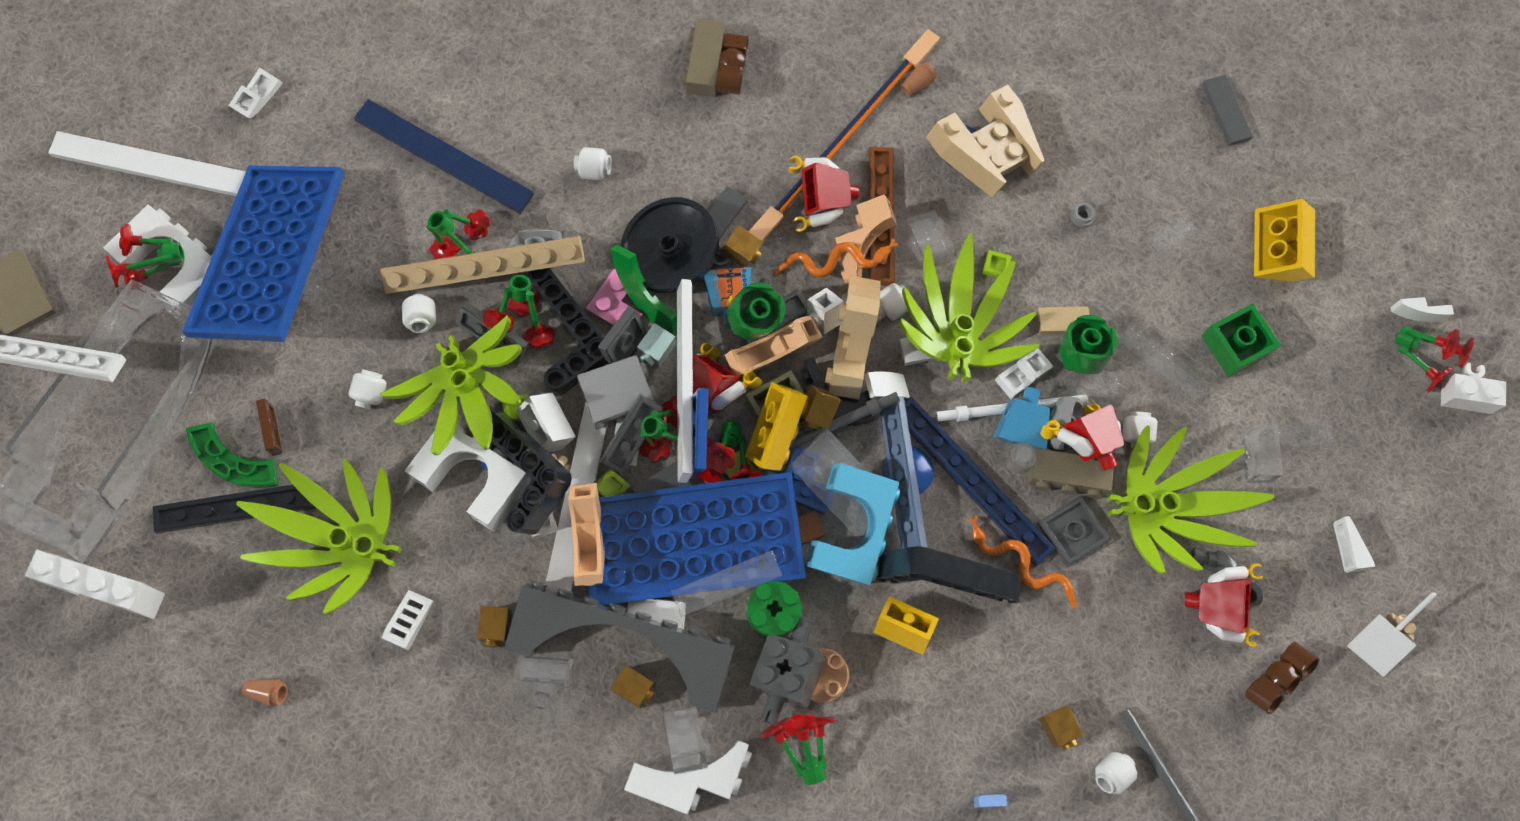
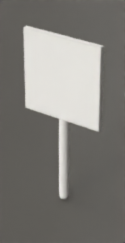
(1384, 644)

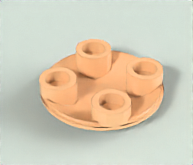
(832, 679)

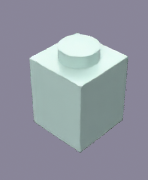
(656, 346)

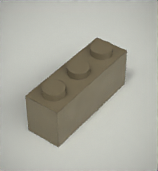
(704, 57)
(1070, 474)

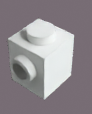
(825, 310)

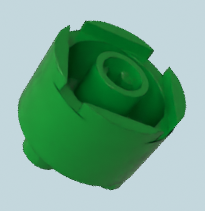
(766, 303)
(1087, 345)
(787, 602)

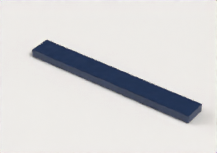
(444, 156)
(976, 482)

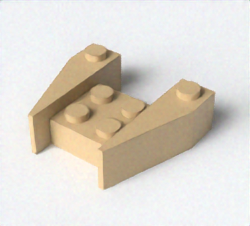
(992, 149)
(854, 337)

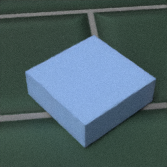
(990, 801)

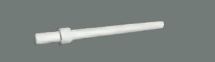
(963, 413)

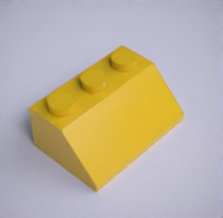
(1285, 241)
(776, 427)

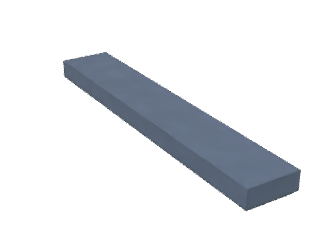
(902, 469)

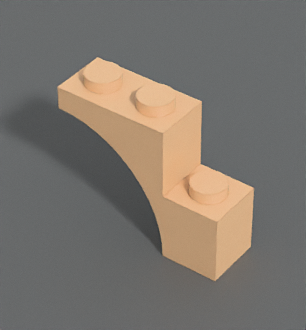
(873, 219)
(775, 346)
(587, 534)

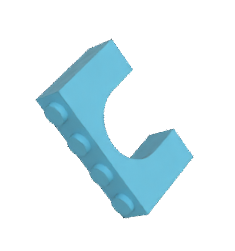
(877, 497)

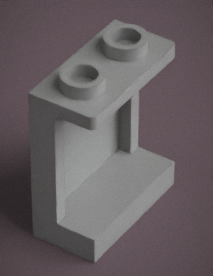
(614, 389)

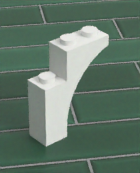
(680, 789)

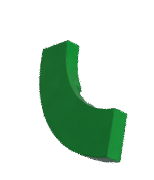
(632, 281)
(227, 465)

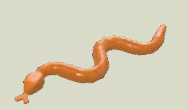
(879, 257)
(1024, 562)

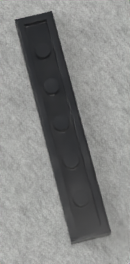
(224, 508)

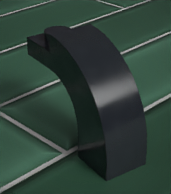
(812, 376)

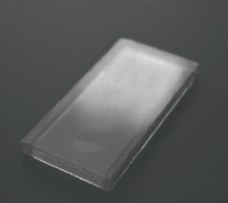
(814, 468)

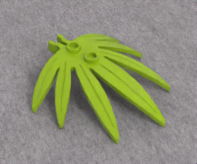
(959, 335)
(461, 379)
(1157, 505)
(351, 544)

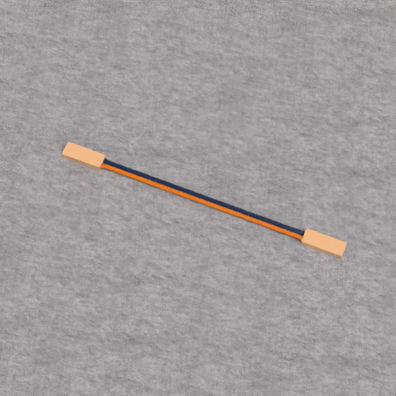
(913, 57)

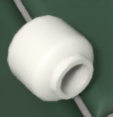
(593, 163)
(892, 302)
(418, 313)
(367, 388)
(1135, 423)
(1115, 773)

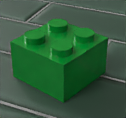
(1240, 340)

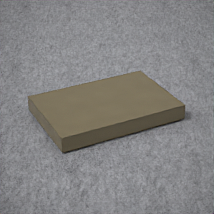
(21, 295)

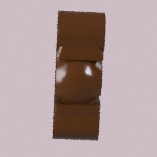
(731, 64)
(1282, 677)

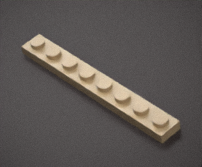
(483, 264)

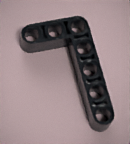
(572, 326)
(529, 511)
(949, 570)

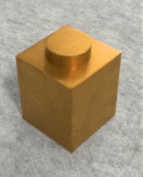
(742, 247)
(820, 408)
(493, 625)
(633, 687)
(1061, 727)

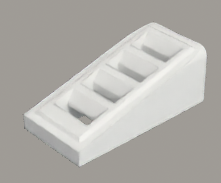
(1351, 546)
(407, 642)

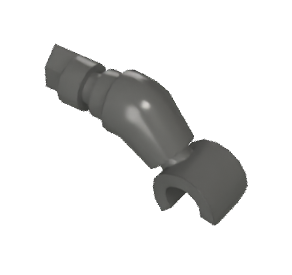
(1219, 560)

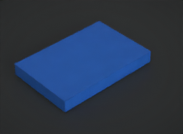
(700, 421)

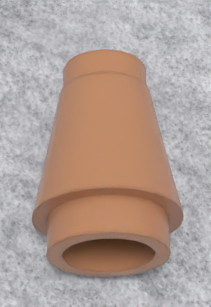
(920, 78)
(268, 692)

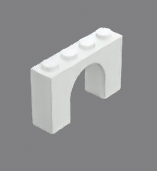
(156, 225)
(504, 480)
(95, 583)

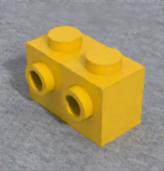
(905, 625)

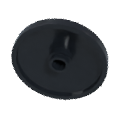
(672, 243)

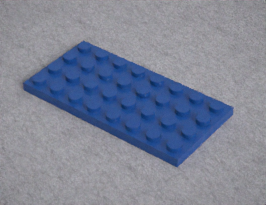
(264, 254)
(693, 531)

